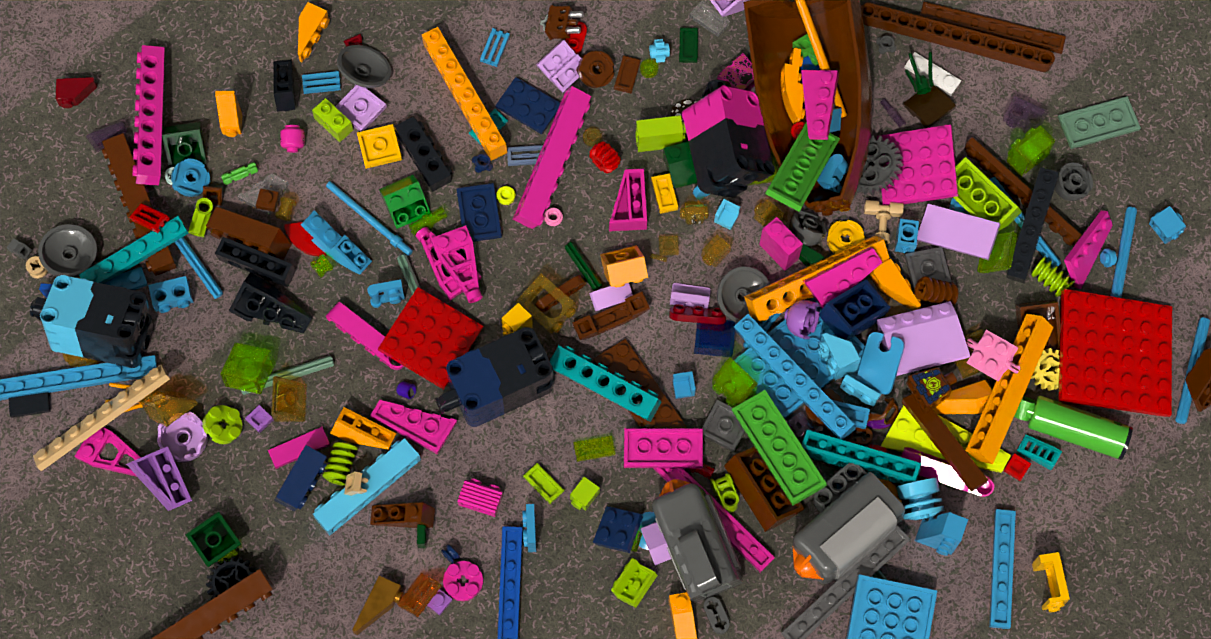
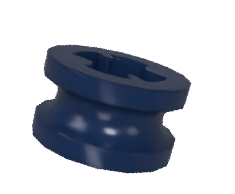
(450, 554)

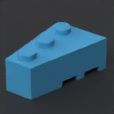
(942, 533)

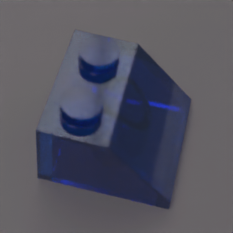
(715, 339)

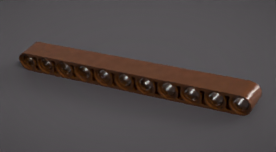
(965, 36)

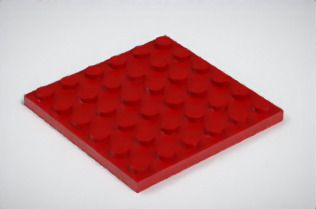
(1115, 353)

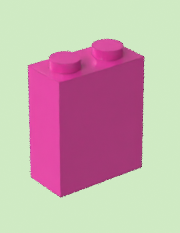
(780, 244)

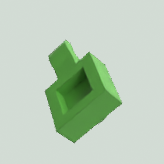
(806, 48)

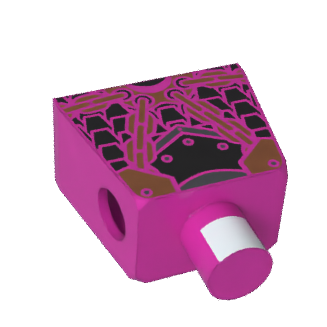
(739, 74)

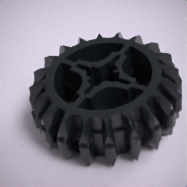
(235, 574)

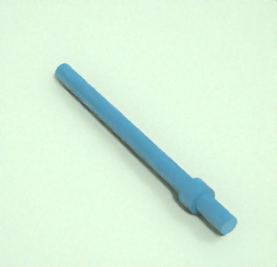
(395, 240)

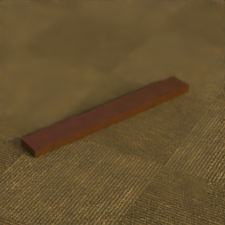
(995, 27)

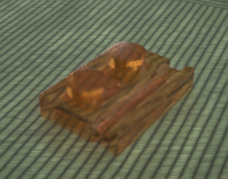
(419, 595)

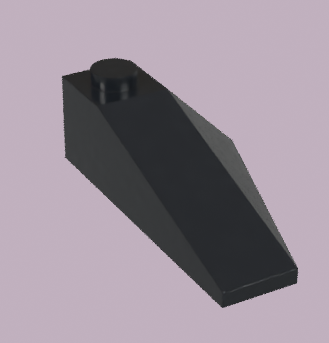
(265, 302)

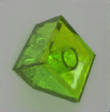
(734, 383)

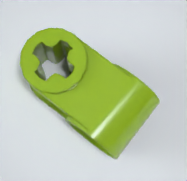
(725, 489)

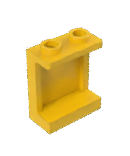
(1052, 565)

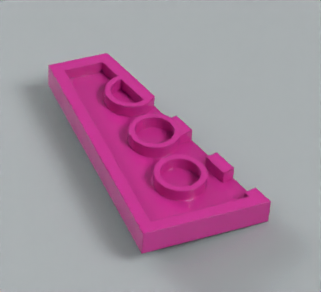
(842, 276)
(420, 427)

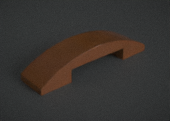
(612, 317)

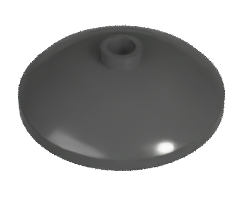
(364, 66)
(64, 241)
(736, 281)

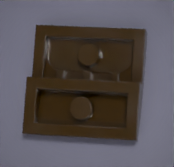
(929, 106)

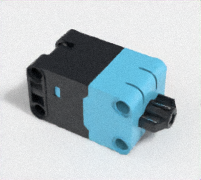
(95, 321)

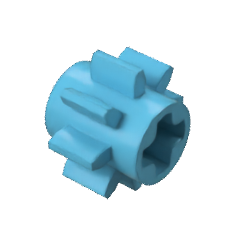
(659, 50)

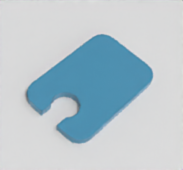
(880, 368)

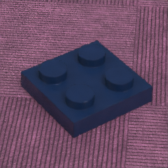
(618, 529)

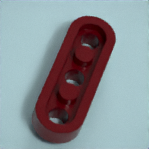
(697, 314)

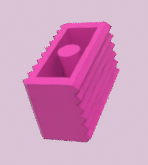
(480, 497)

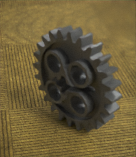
(884, 175)

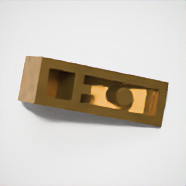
(381, 600)

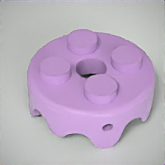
(196, 442)

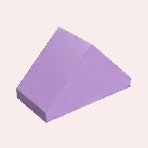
(655, 543)

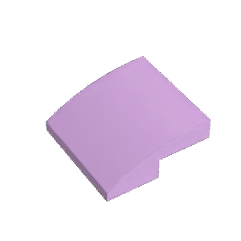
(560, 66)

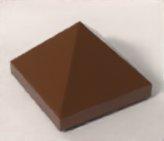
(208, 191)

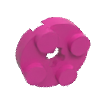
(471, 573)

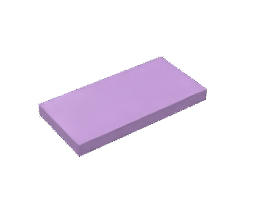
(958, 231)

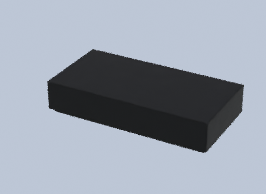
(29, 405)

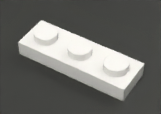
(940, 77)

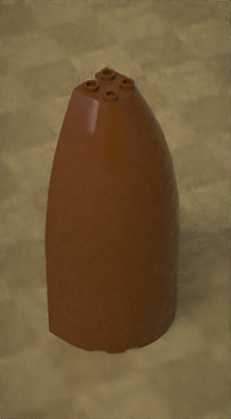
(840, 27)

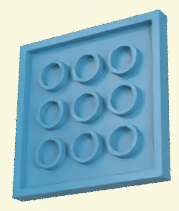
(890, 610)

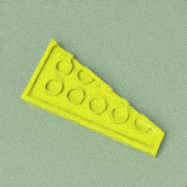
(908, 433)

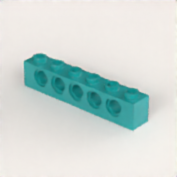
(646, 409)
(842, 452)

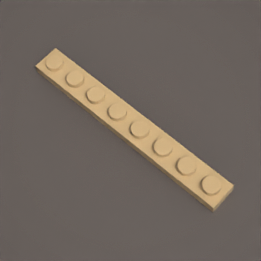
(101, 417)

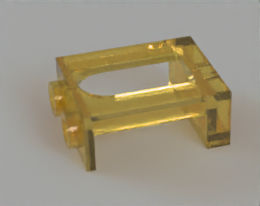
(550, 324)

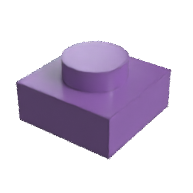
(259, 419)
(439, 602)

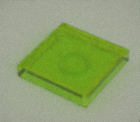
(1001, 254)

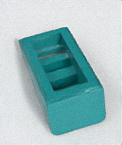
(1035, 457)

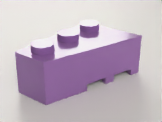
(162, 478)

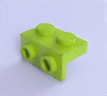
(633, 583)

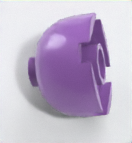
(802, 318)

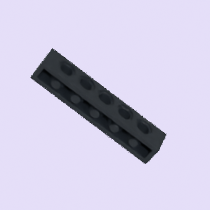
(1032, 225)

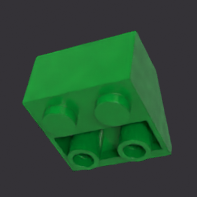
(404, 201)

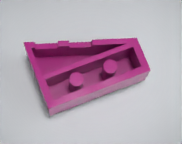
(630, 204)

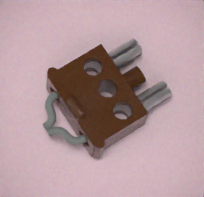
(560, 22)

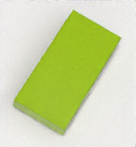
(543, 483)

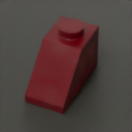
(73, 90)

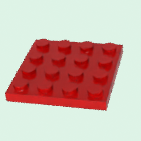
(429, 337)

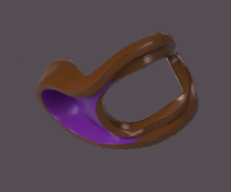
(877, 421)

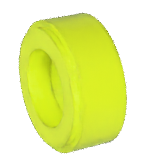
(505, 195)

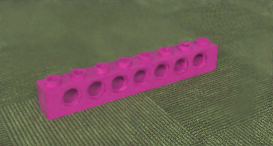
(150, 173)

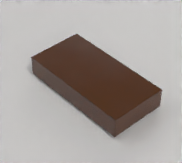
(627, 74)

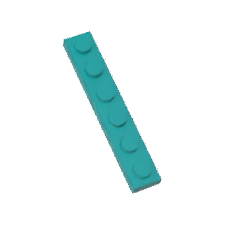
(136, 252)

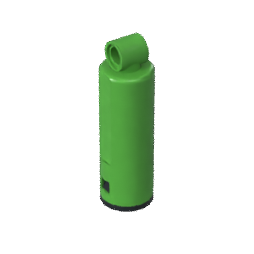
(1075, 426)

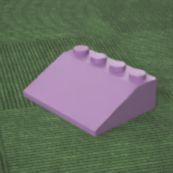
(929, 335)

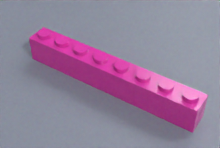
(552, 157)

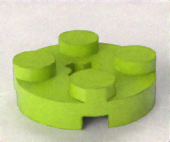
(230, 417)

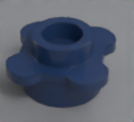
(484, 159)

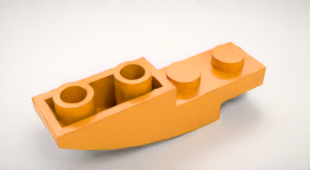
(791, 87)

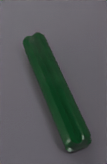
(583, 266)

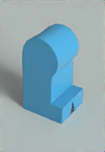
(833, 173)

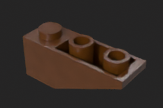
(403, 515)

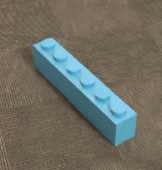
(380, 476)

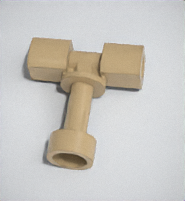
(883, 213)

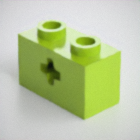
(332, 120)

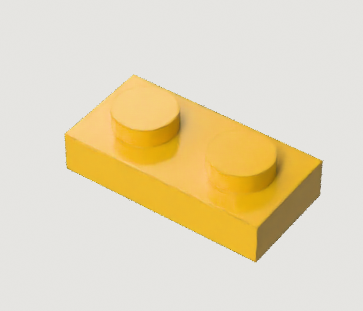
(664, 193)

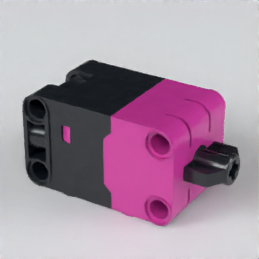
(727, 140)

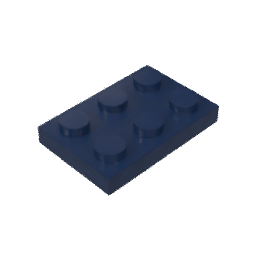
(528, 105)
(479, 211)

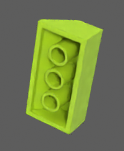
(982, 197)

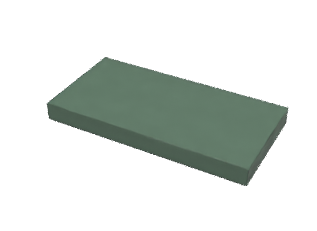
(1099, 122)

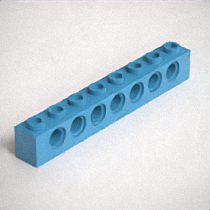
(794, 377)

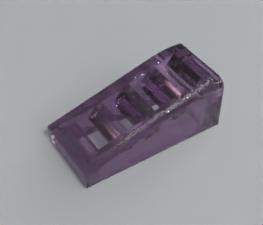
(96, 138)

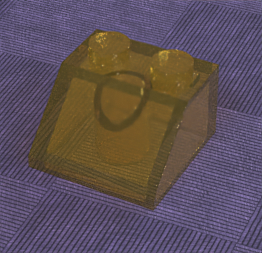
(166, 406)

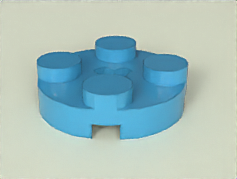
(181, 183)

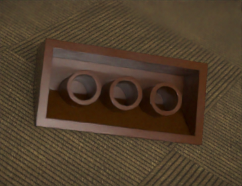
(761, 489)

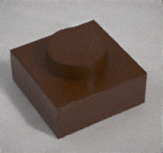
(267, 200)

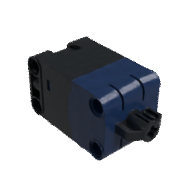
(498, 378)

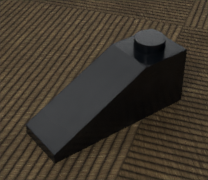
(283, 85)

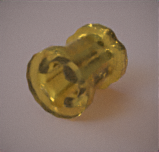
(285, 209)

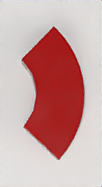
(302, 239)

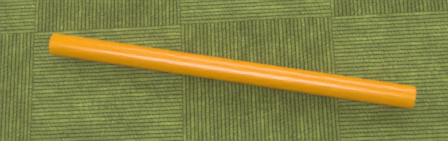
(817, 47)

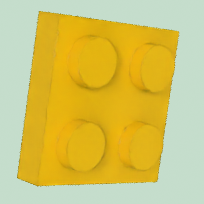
(379, 146)

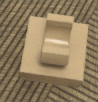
(353, 484)

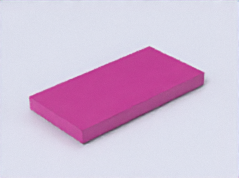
(663, 448)

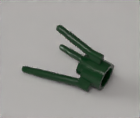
(921, 84)

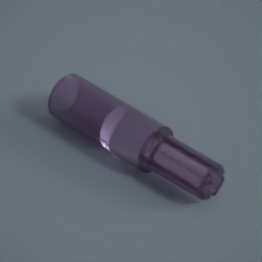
(893, 113)

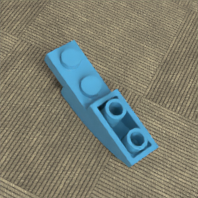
(335, 246)

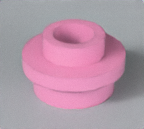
(553, 211)

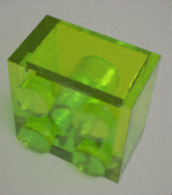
(1030, 150)
(247, 368)

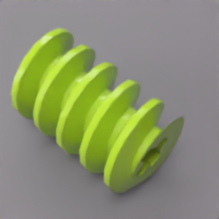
(1051, 277)
(338, 463)

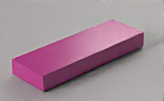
(291, 450)

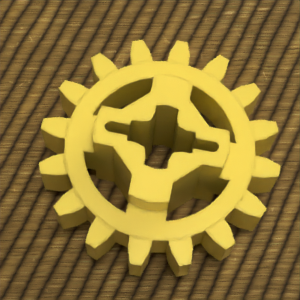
(1045, 362)

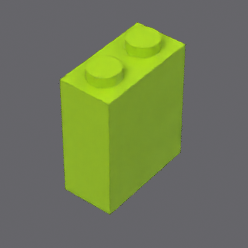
(659, 133)

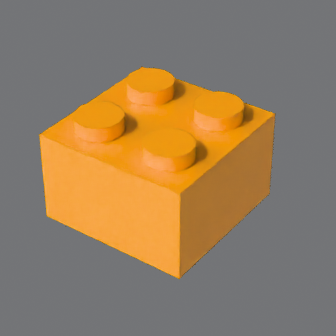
(624, 266)

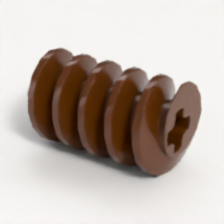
(936, 290)

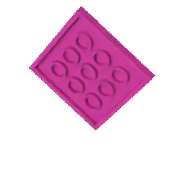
(927, 168)

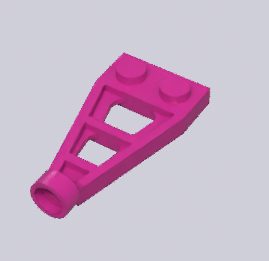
(454, 241)
(446, 283)
(92, 447)

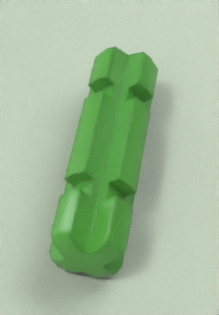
(239, 173)

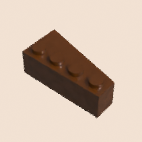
(249, 232)

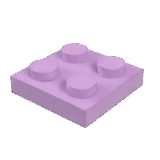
(361, 107)

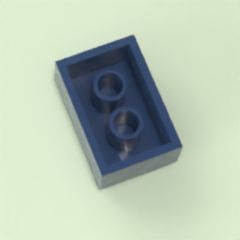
(854, 311)
(301, 479)

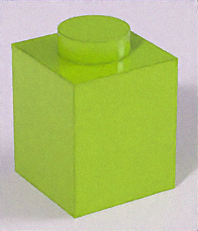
(584, 494)

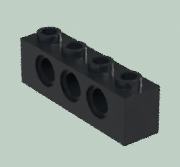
(434, 178)
(255, 262)

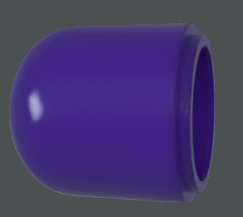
(403, 388)

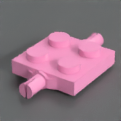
(992, 355)

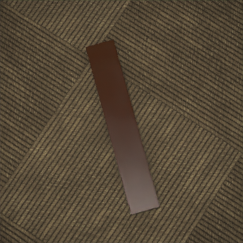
(946, 444)

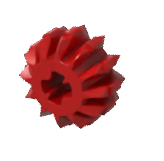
(604, 157)

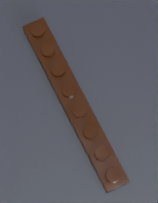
(1018, 188)

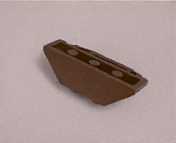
(1199, 381)

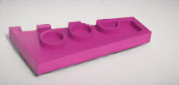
(819, 99)
(1087, 248)

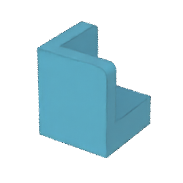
(727, 214)

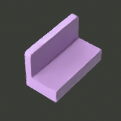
(690, 295)

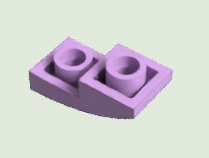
(610, 296)

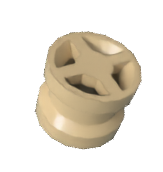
(38, 271)

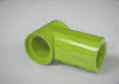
(200, 218)

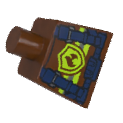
(930, 387)

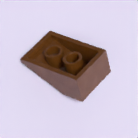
(1050, 311)

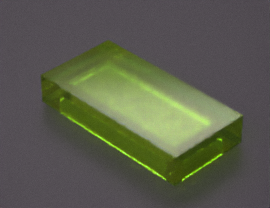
(594, 448)

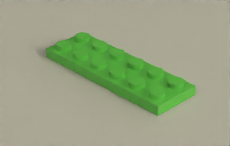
(801, 169)
(779, 447)

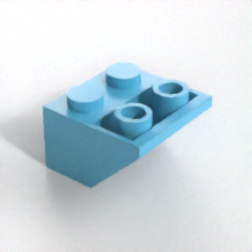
(839, 355)

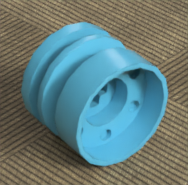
(920, 498)

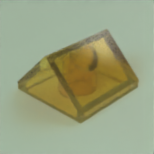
(288, 400)

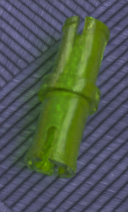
(428, 220)

